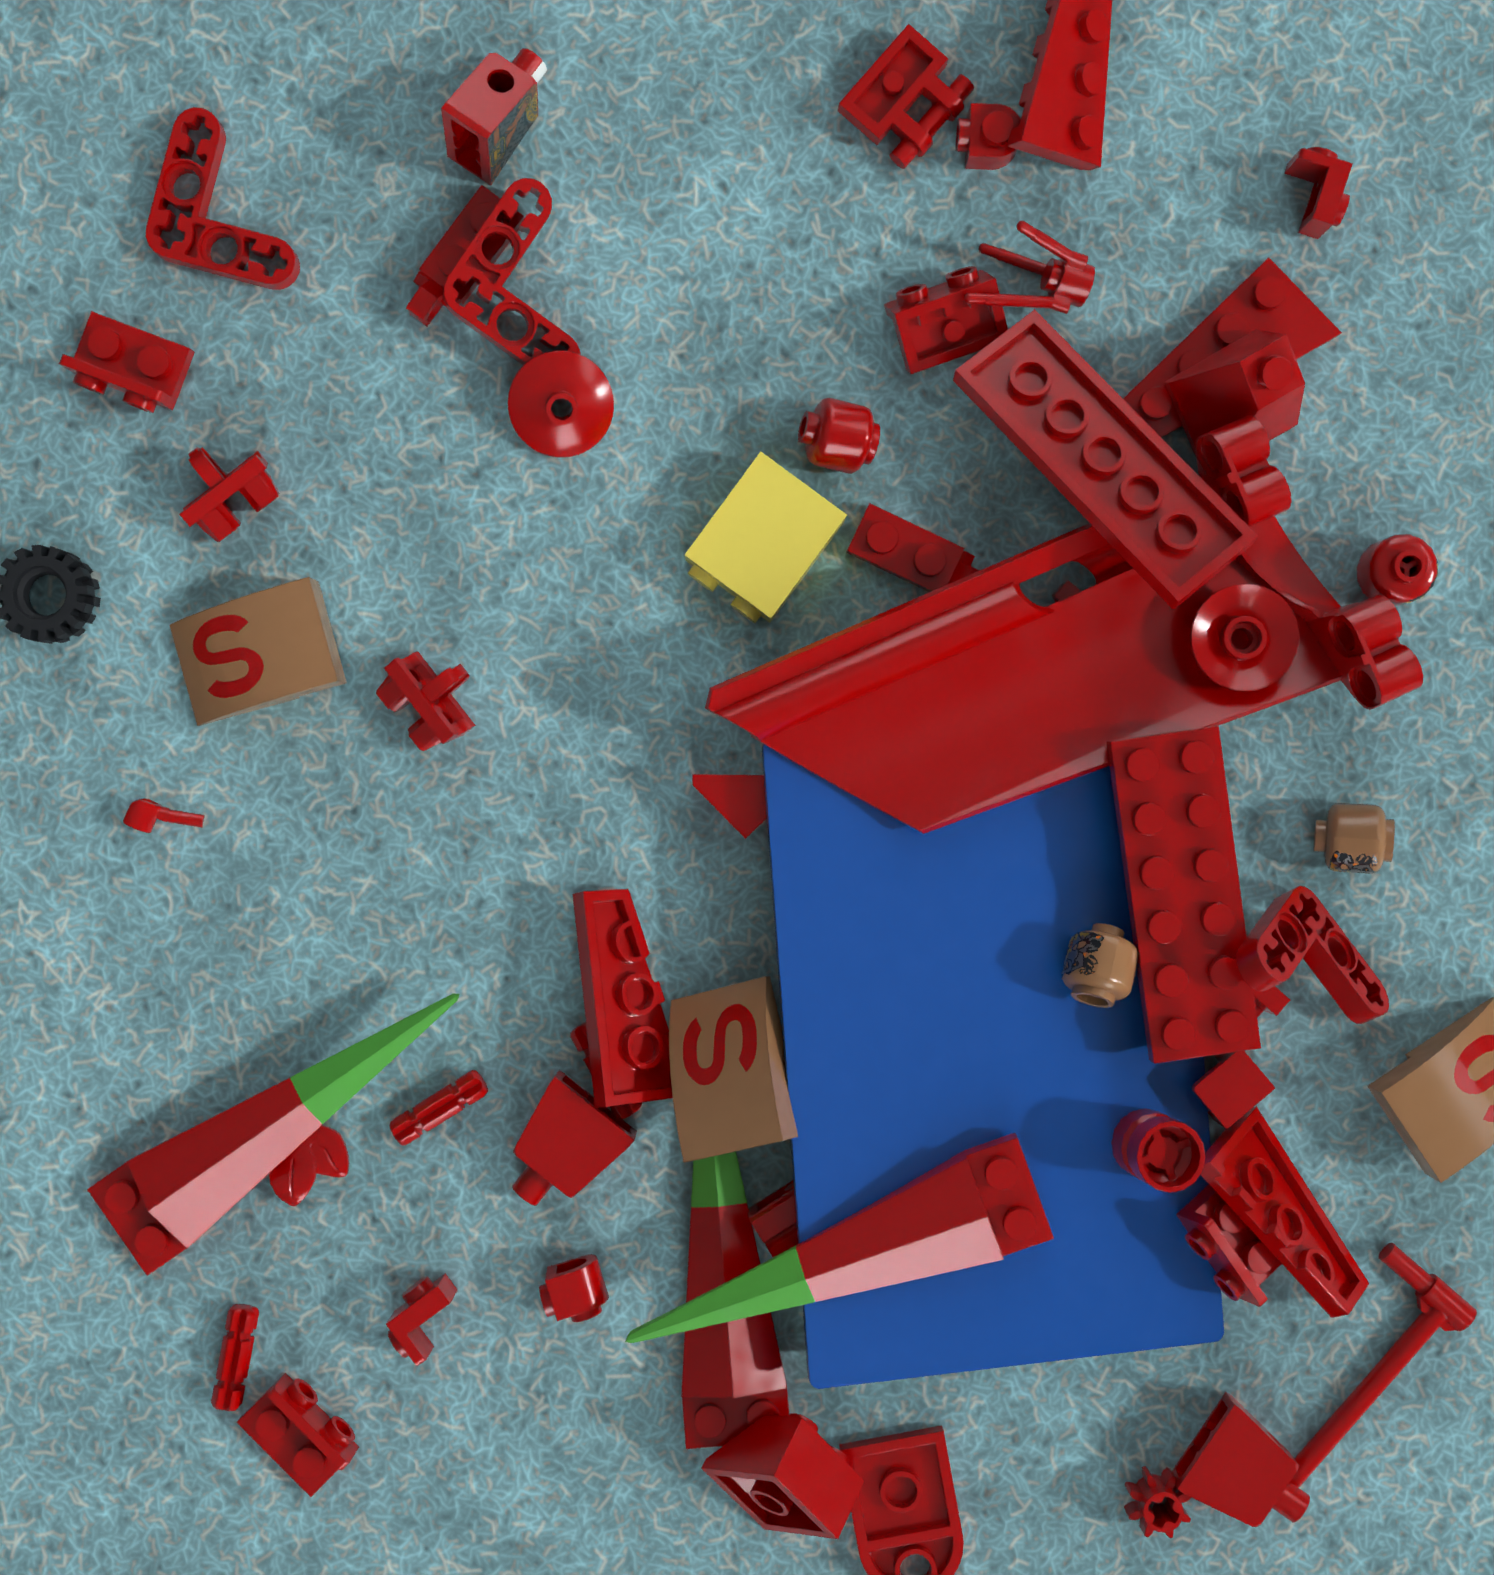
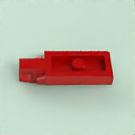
(448, 251)
(909, 550)

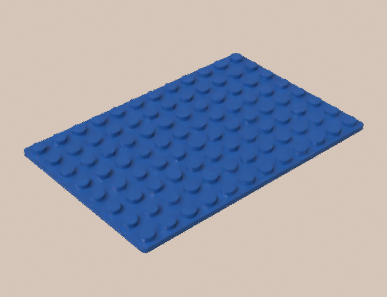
(939, 1020)

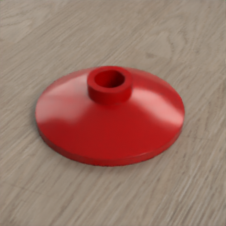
(554, 377)
(1270, 633)

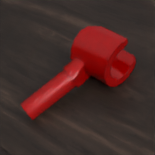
(144, 813)

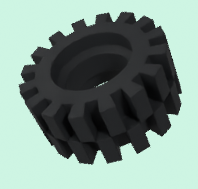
(16, 589)

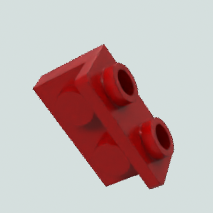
(938, 323)
(130, 361)
(1229, 1246)
(299, 1433)

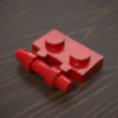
(893, 85)

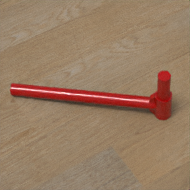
(1439, 1308)

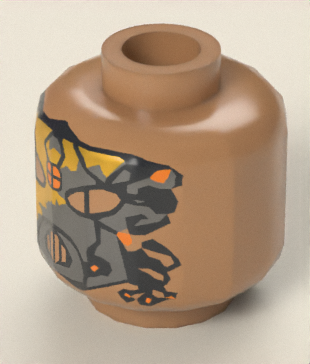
(1355, 838)
(1100, 966)

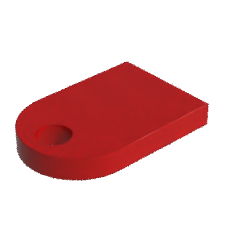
(905, 1502)

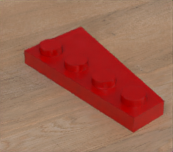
(1068, 86)
(1261, 302)
(620, 1002)
(1276, 1204)

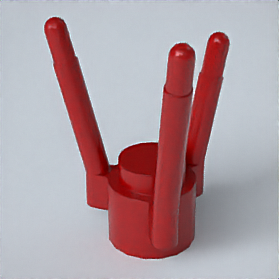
(1064, 279)

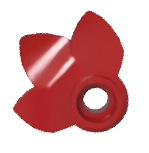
(319, 1154)

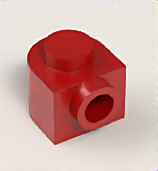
(986, 135)
(574, 1289)

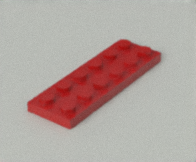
(1104, 459)
(1183, 893)

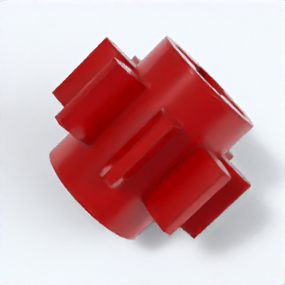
(1156, 1488)

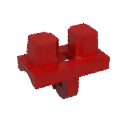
(209, 507)
(431, 695)

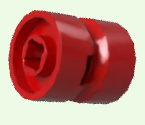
(1158, 1150)

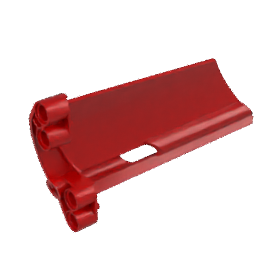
(999, 698)

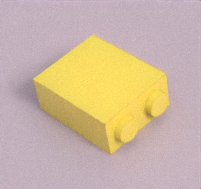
(763, 539)

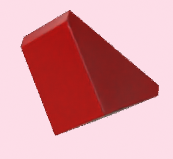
(736, 798)

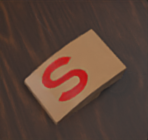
(258, 651)
(729, 1070)
(1445, 1095)

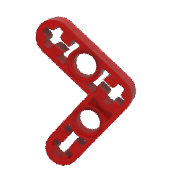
(198, 230)
(493, 276)
(1302, 928)

